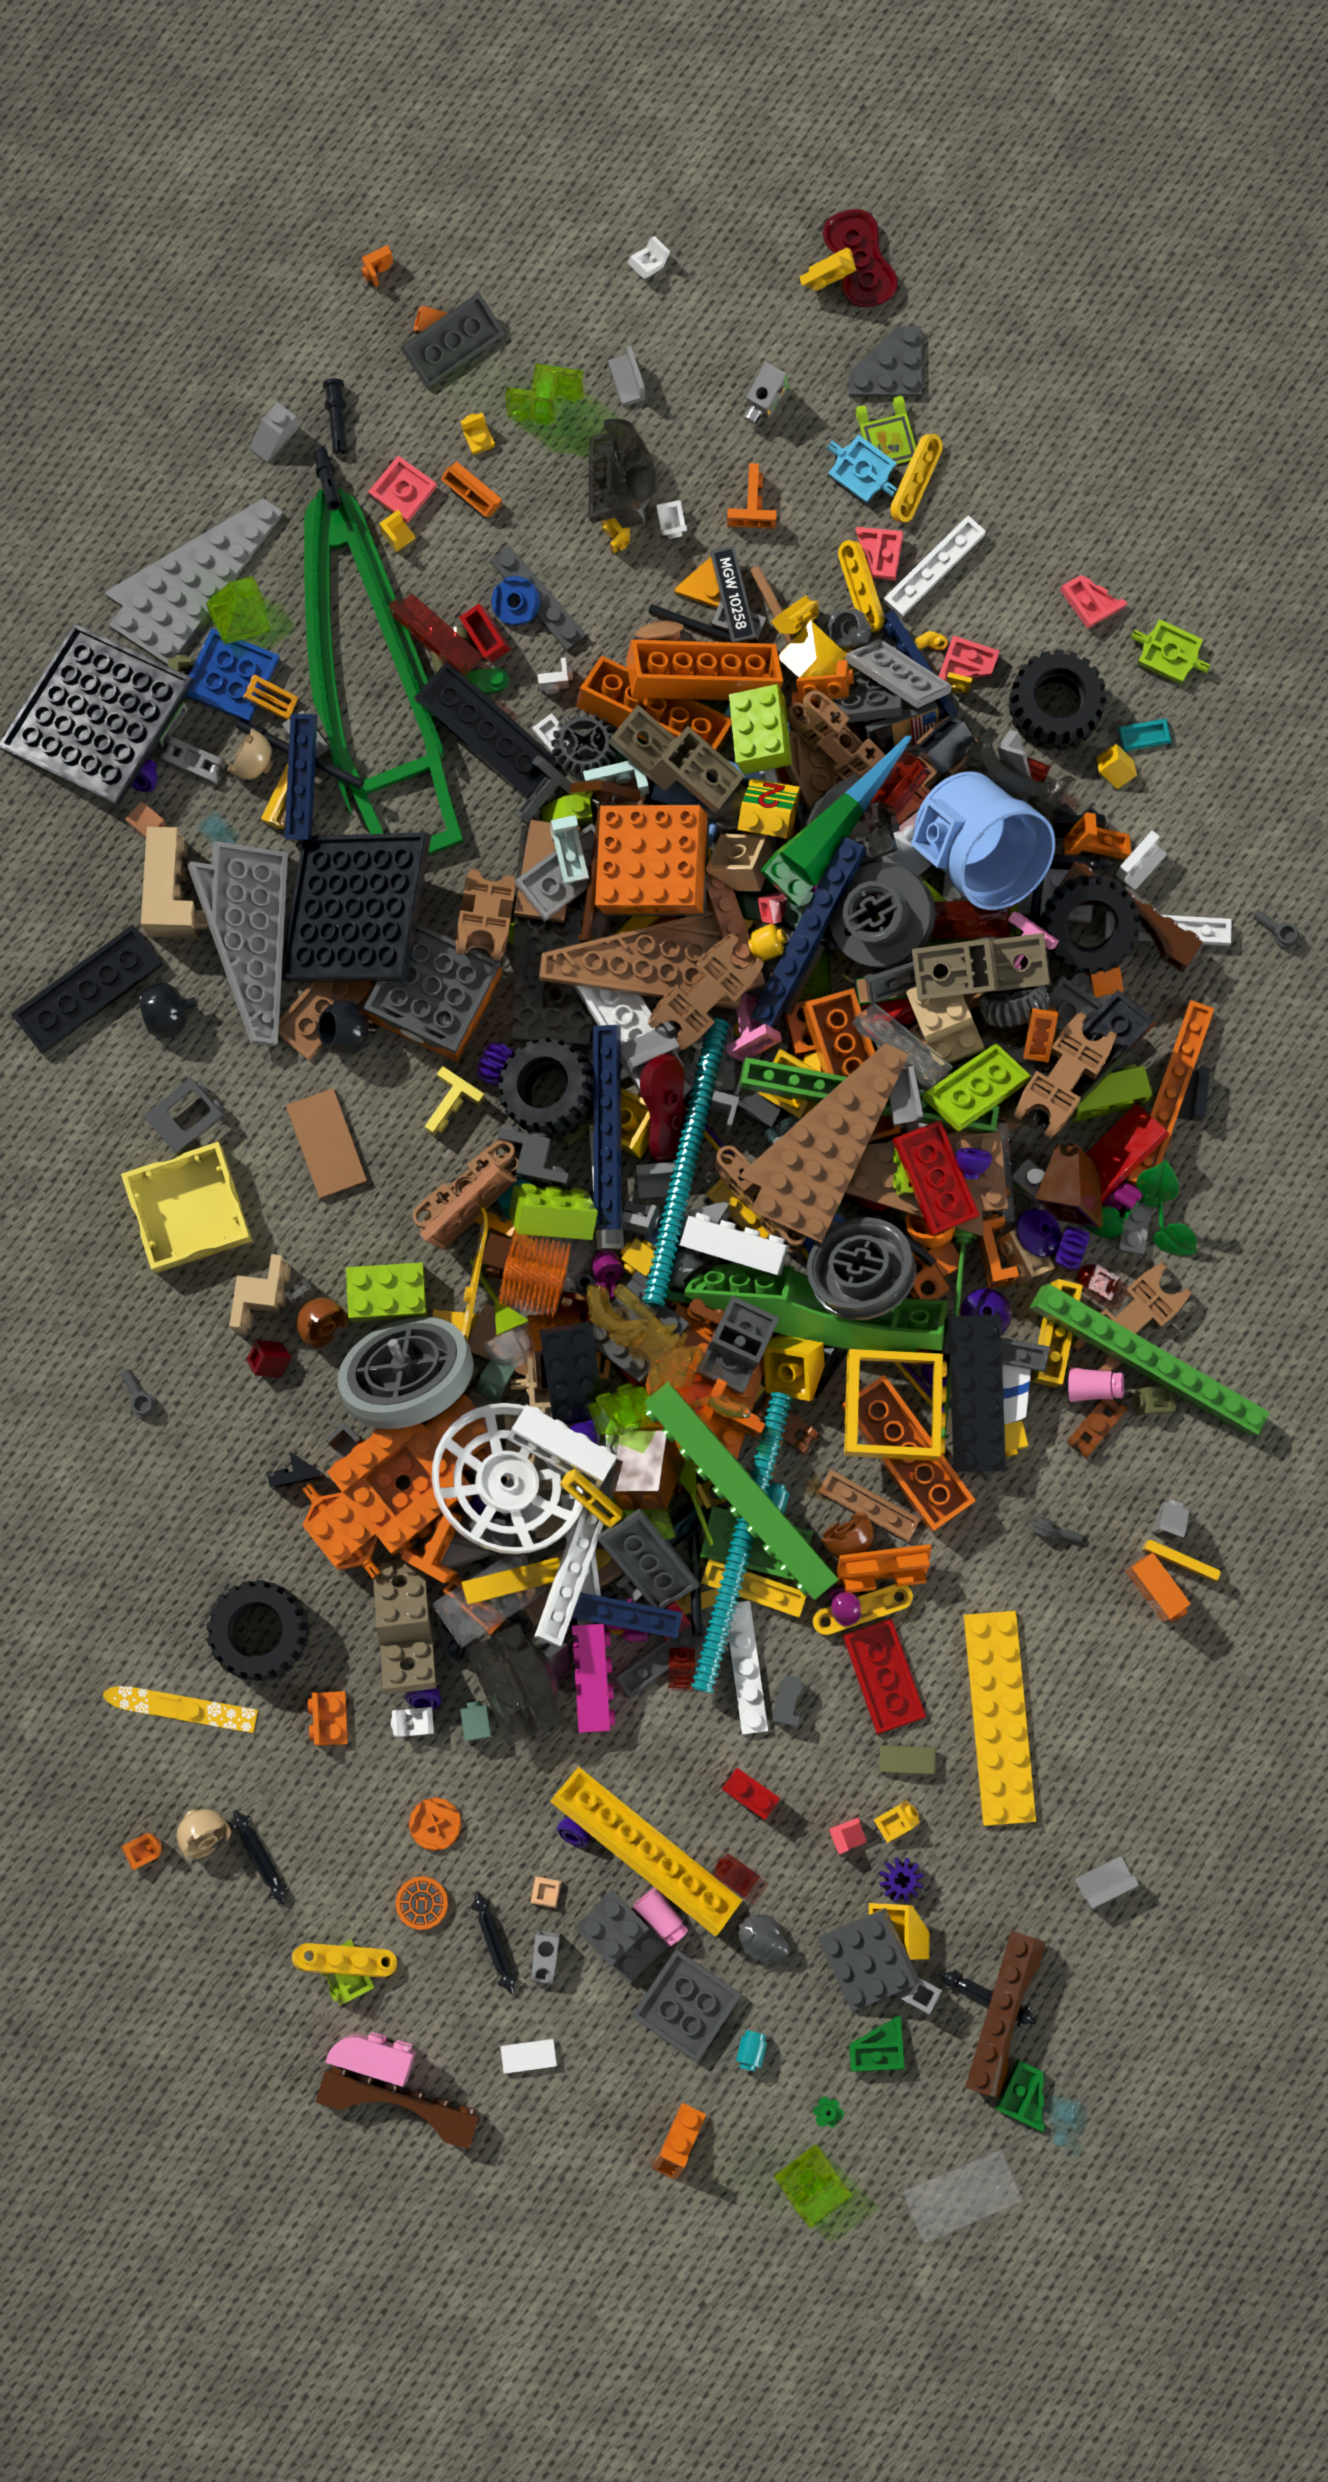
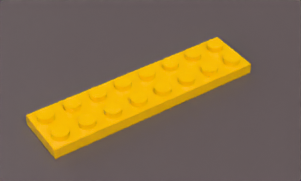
(999, 1718)
(646, 1851)

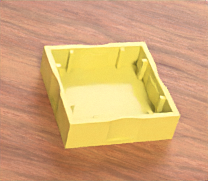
(186, 1207)

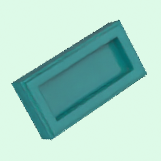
(1144, 735)

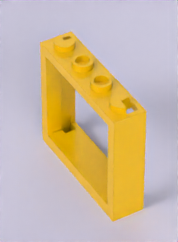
(851, 1447)

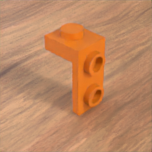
(830, 685)

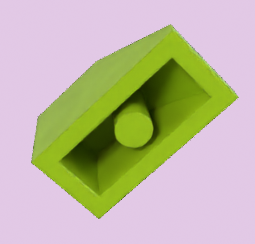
(569, 806)

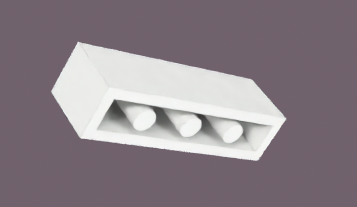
(735, 1245)
(561, 1446)

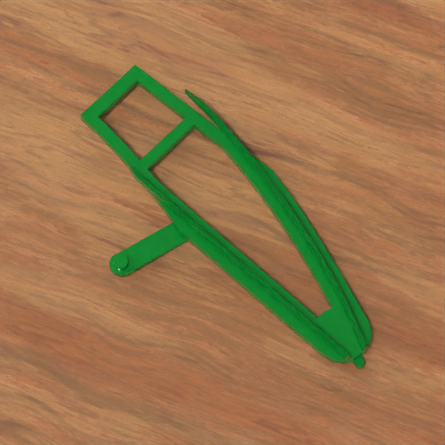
(335, 530)

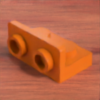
(329, 1718)

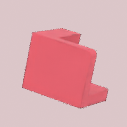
(772, 907)
(847, 1835)

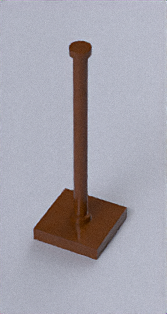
(604, 793)

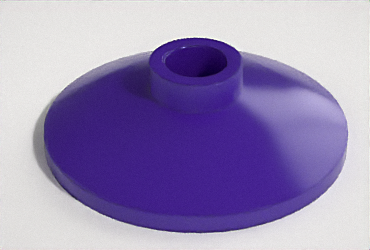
(1033, 1238)
(991, 1299)

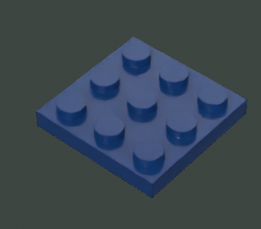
(226, 671)

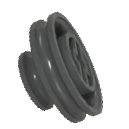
(904, 922)
(861, 1268)

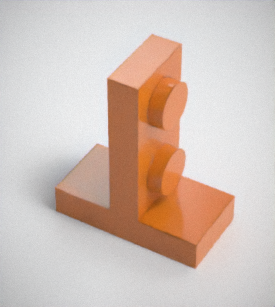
(753, 515)
(1090, 838)
(1040, 1034)
(750, 1426)
(434, 1551)
(679, 2142)

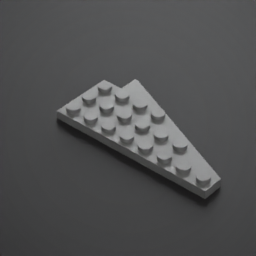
(169, 597)
(246, 914)

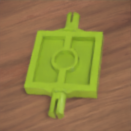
(1170, 651)

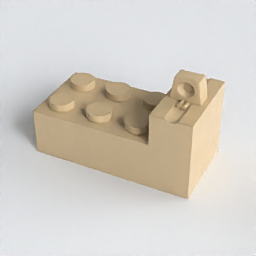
(163, 901)

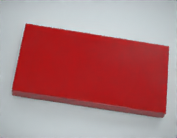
(1125, 1147)
(935, 1177)
(884, 1676)

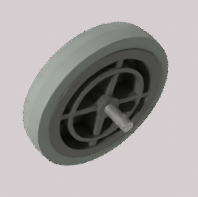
(405, 1372)

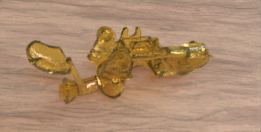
(667, 1352)

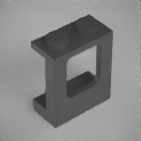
(169, 1130)

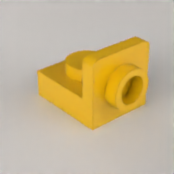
(477, 433)
(612, 528)
(897, 1821)

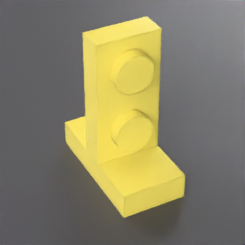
(452, 1101)

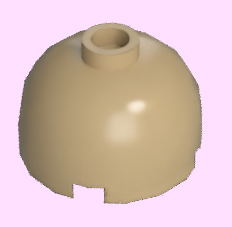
(252, 757)
(196, 1832)

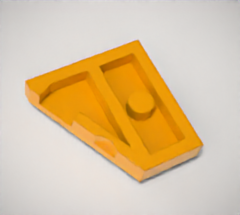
(701, 585)

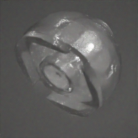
(510, 1347)

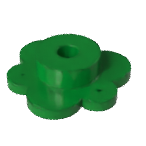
(824, 2105)

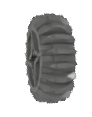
(570, 731)
(1013, 1006)

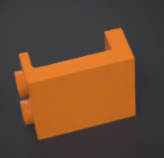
(994, 1274)

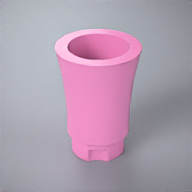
(1094, 1384)
(660, 1916)

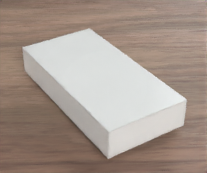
(528, 2056)

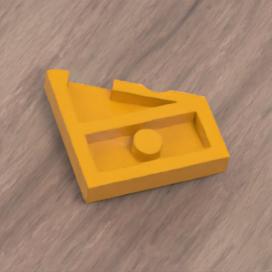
(502, 1229)

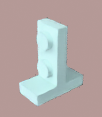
(620, 774)
(569, 849)

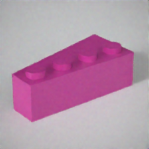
(592, 1679)

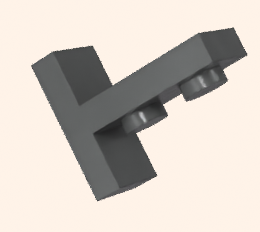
(544, 791)

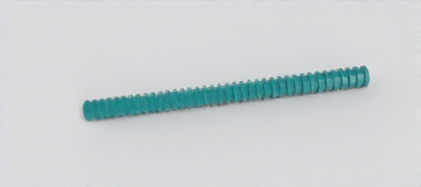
(685, 1164)
(740, 1548)

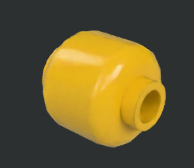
(768, 942)

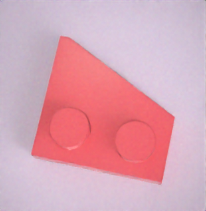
(881, 551)
(1090, 600)
(969, 659)

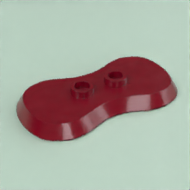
(874, 278)
(663, 1094)

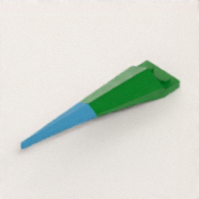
(807, 855)

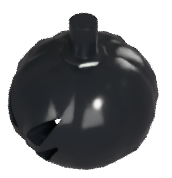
(164, 1010)
(344, 1028)

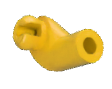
(931, 640)

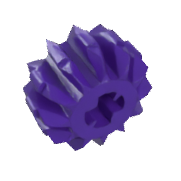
(492, 1063)
(1072, 1248)
(897, 1887)

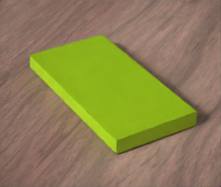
(977, 1087)

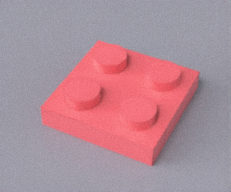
(402, 488)

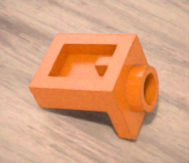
(376, 261)

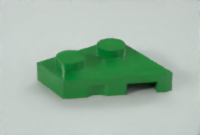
(879, 2049)
(1023, 2095)

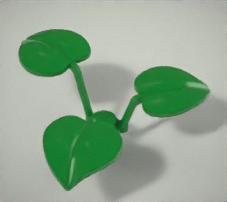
(1156, 1185)

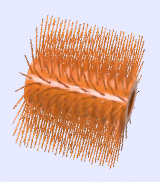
(534, 1274)

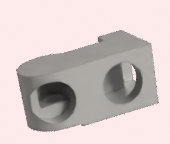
(545, 1956)

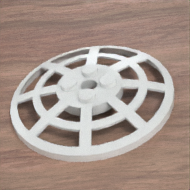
(492, 1491)

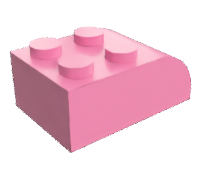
(374, 2057)

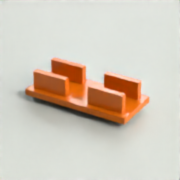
(903, 1564)

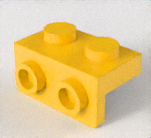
(829, 270)

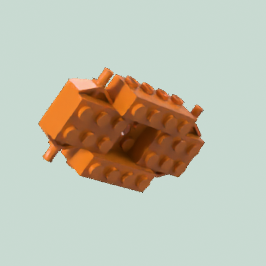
(372, 1506)

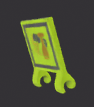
(889, 434)

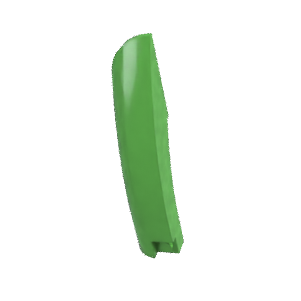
(792, 1299)

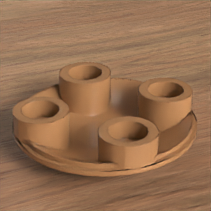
(659, 630)

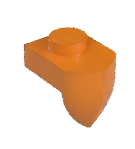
(142, 1850)

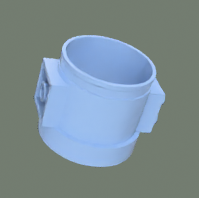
(1004, 861)

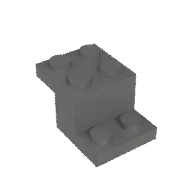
(535, 1158)
(737, 1344)
(620, 1936)

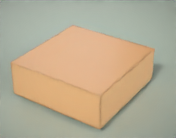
(546, 1892)

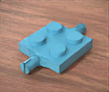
(862, 469)

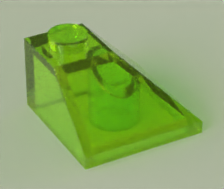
(239, 610)

